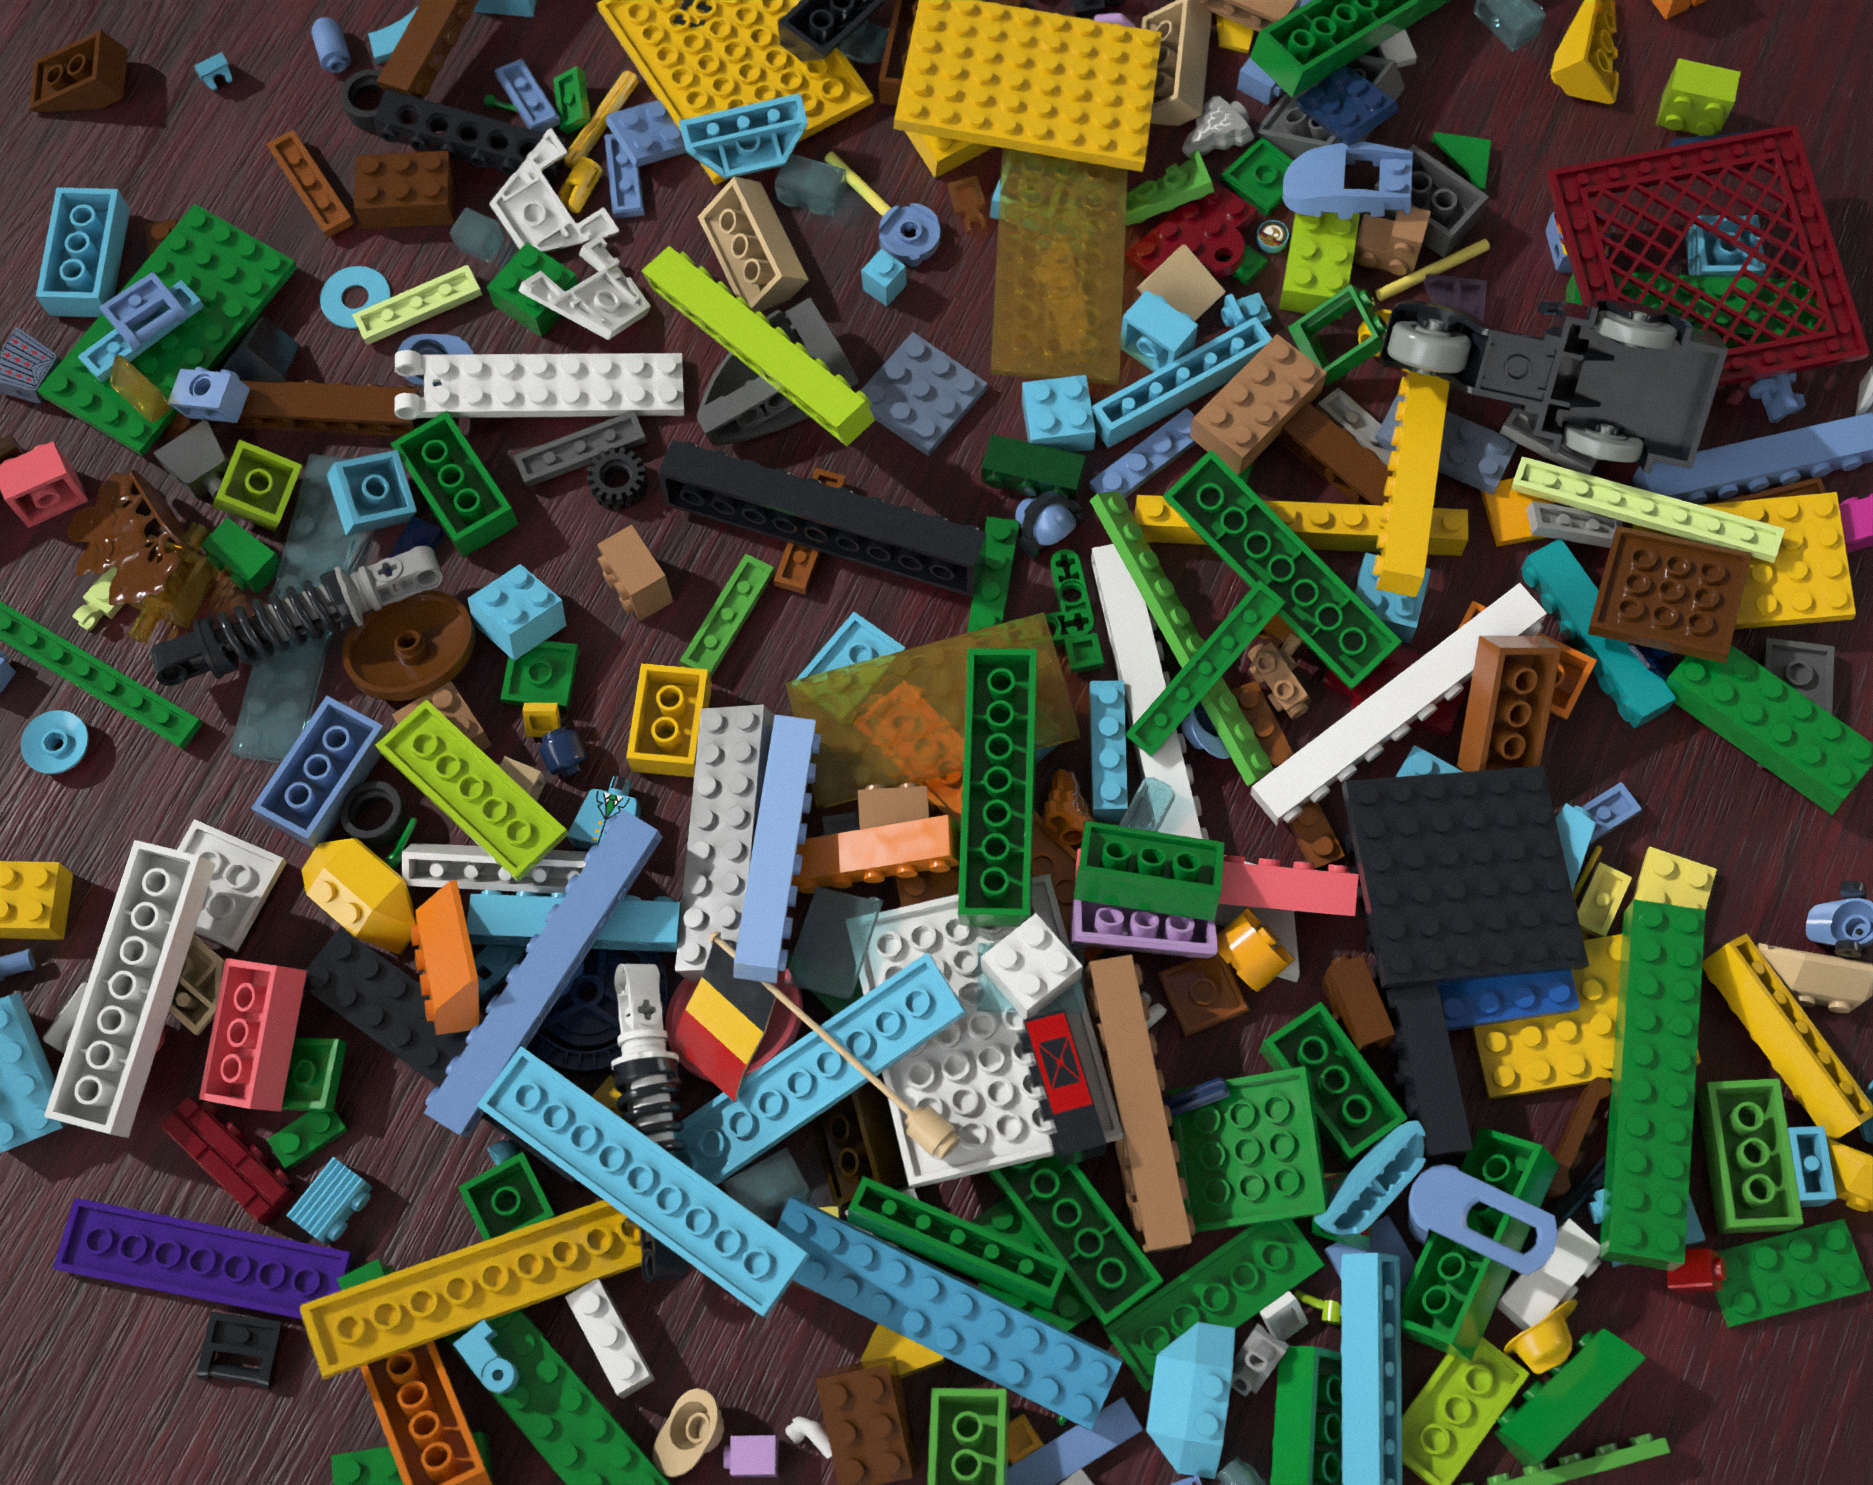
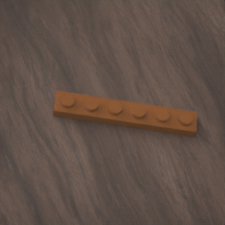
(1310, 827)

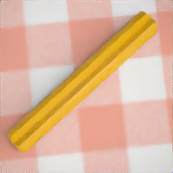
(594, 129)

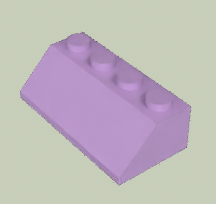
(1140, 931)

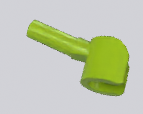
(1331, 1309)

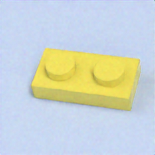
(1602, 900)

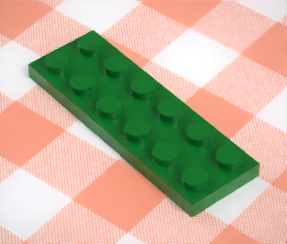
(1218, 1290)

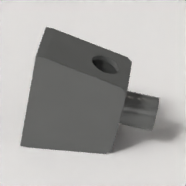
(195, 460)

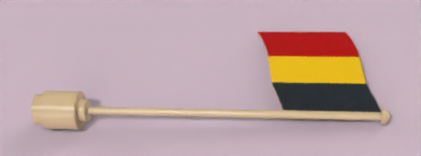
(729, 1021)

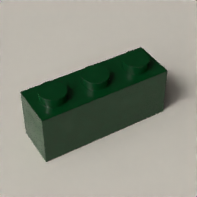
(1031, 468)

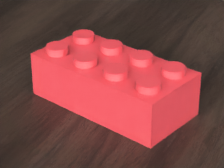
(253, 1035)

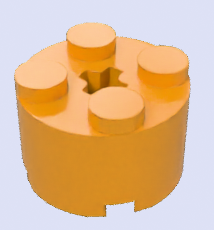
(1253, 950)

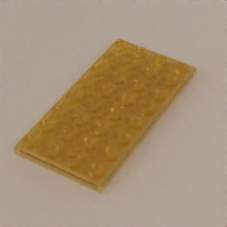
(1058, 268)
(906, 710)

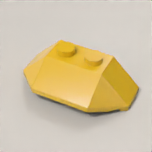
(360, 893)
(1852, 1175)

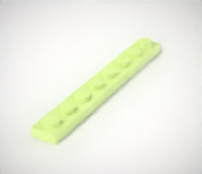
(1647, 509)

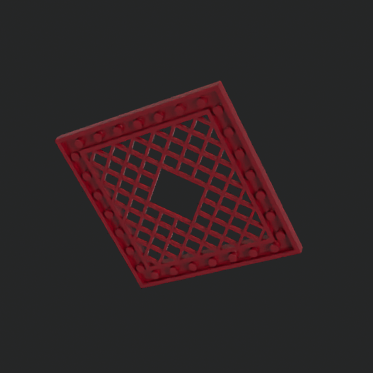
(1783, 149)

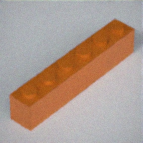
(879, 853)

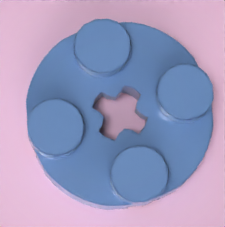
(914, 249)

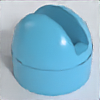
(502, 1151)

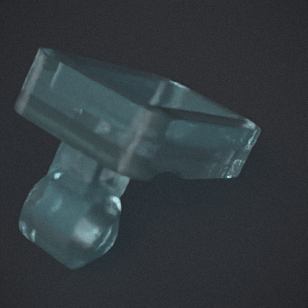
(1149, 805)

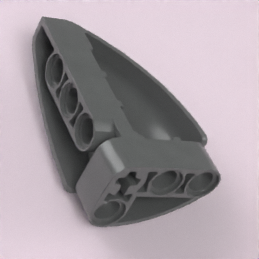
(744, 405)

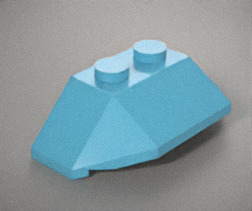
(746, 136)
(1192, 1398)

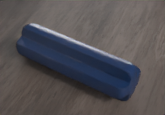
(1197, 1096)

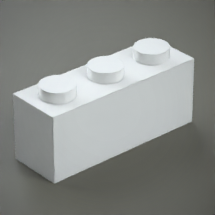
(1536, 1295)
(610, 1338)

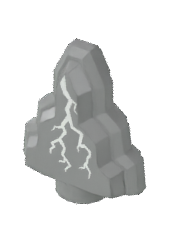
(1219, 127)

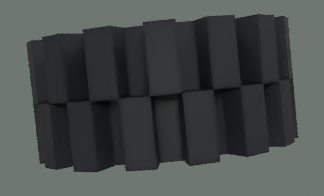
(609, 464)

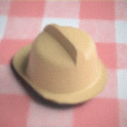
(688, 1433)

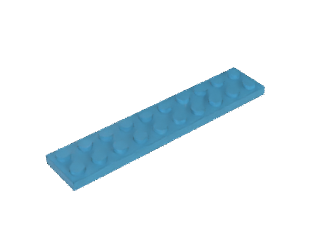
(950, 1315)

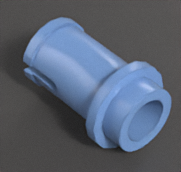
(16, 963)

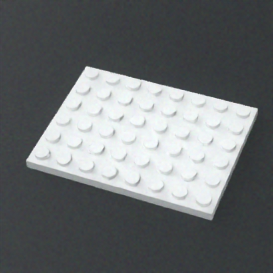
(975, 1065)

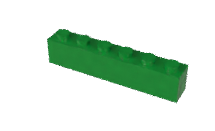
(956, 1243)

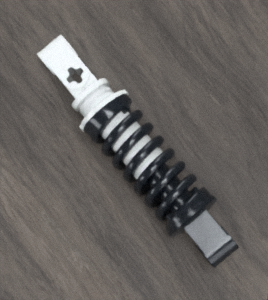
(646, 1092)

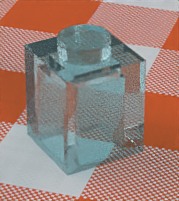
(477, 234)

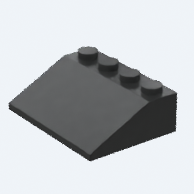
(1296, 132)

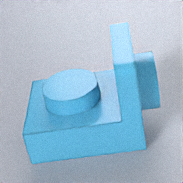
(1241, 310)

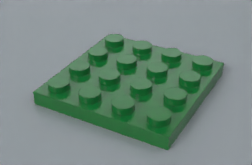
(1252, 1153)

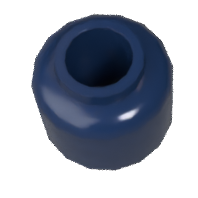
(563, 752)

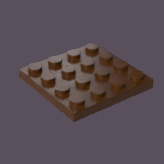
(1670, 594)

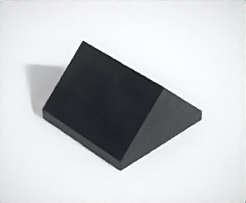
(263, 353)

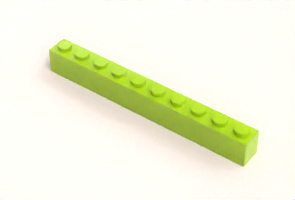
(760, 346)

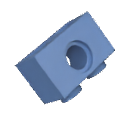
(209, 395)

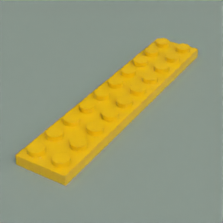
(469, 1287)

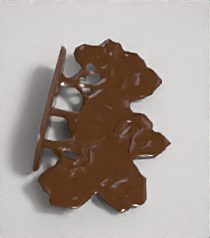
(120, 541)

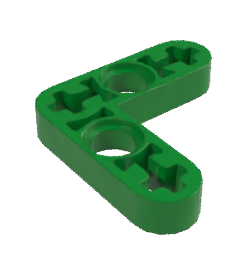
(1069, 610)

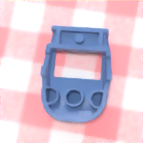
(1317, 181)

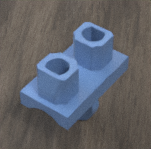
(1778, 396)

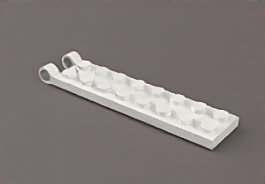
(542, 385)

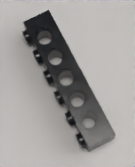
(459, 125)

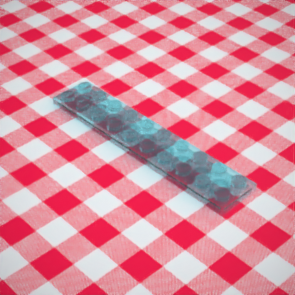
(286, 685)

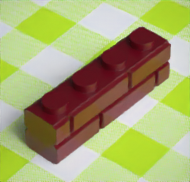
(229, 1160)

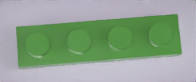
(728, 615)

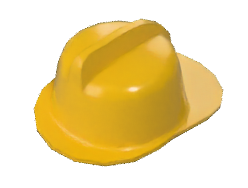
(1546, 1342)

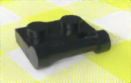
(241, 1337)

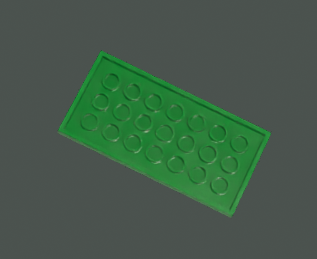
(232, 279)

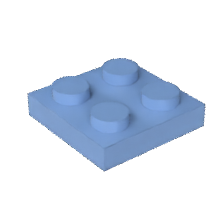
(646, 133)

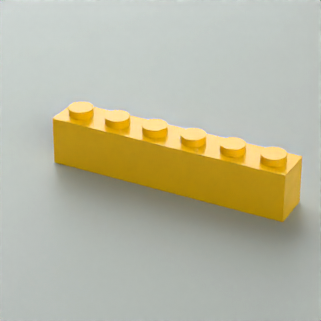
(1788, 1037)

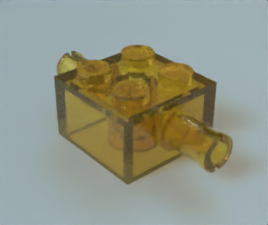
(184, 590)

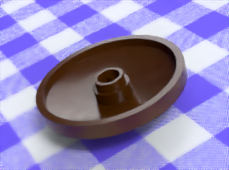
(409, 646)

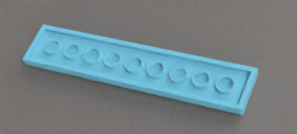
(814, 1075)
(644, 1182)

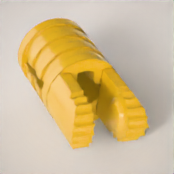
(580, 184)

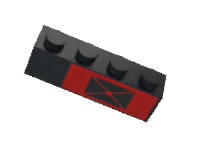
(1063, 1087)

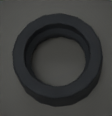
(352, 89)
(359, 799)

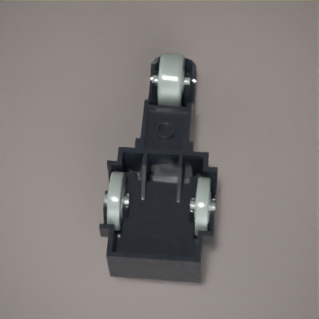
(1600, 380)

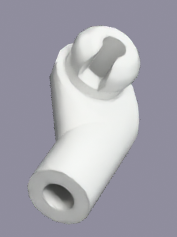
(814, 1431)

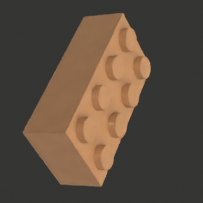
(1257, 404)

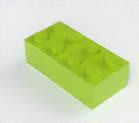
(1318, 260)

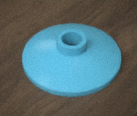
(47, 731)

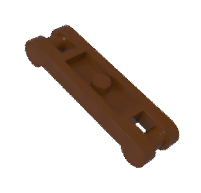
(1580, 1124)

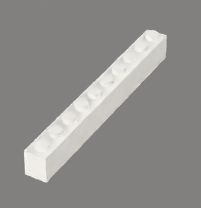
(1139, 666)
(1392, 709)

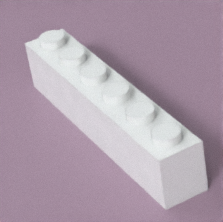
(474, 869)

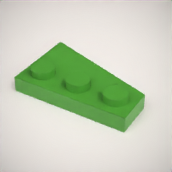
(1175, 188)

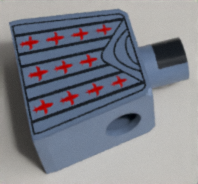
(25, 366)

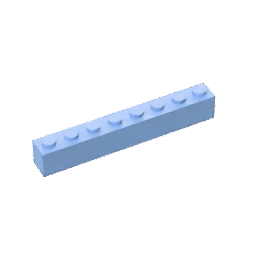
(775, 850)

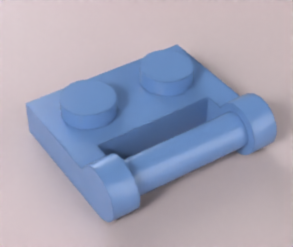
(138, 304)

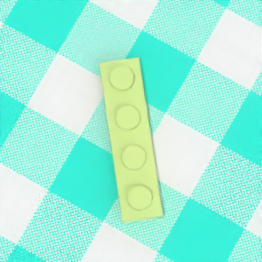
(417, 304)

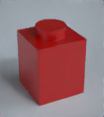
(1699, 1273)

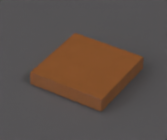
(1202, 994)

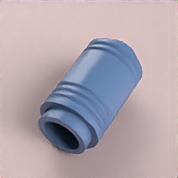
(330, 45)

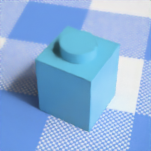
(884, 277)

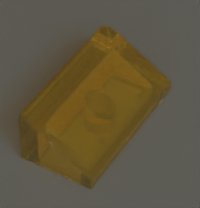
(137, 390)

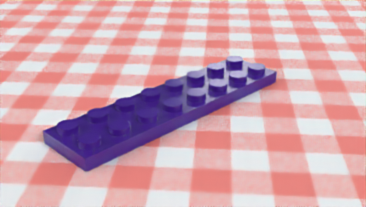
(197, 1259)

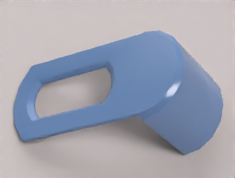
(1442, 1202)

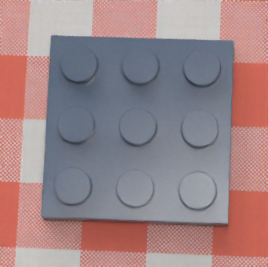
(922, 393)

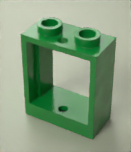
(1304, 332)

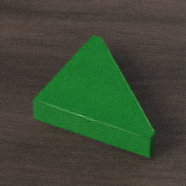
(1467, 155)

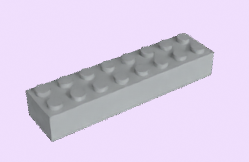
(721, 829)

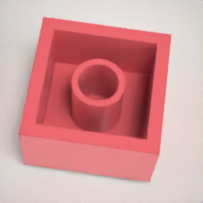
(40, 484)

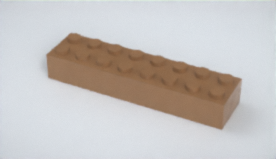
(1145, 1151)

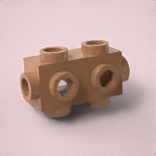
(1276, 670)

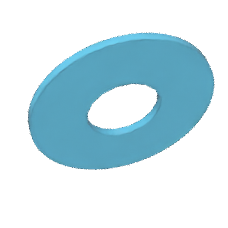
(341, 281)

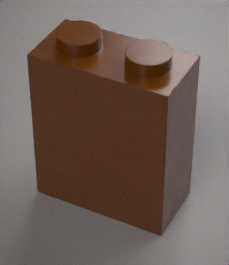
(1357, 1004)

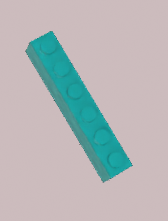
(1571, 599)

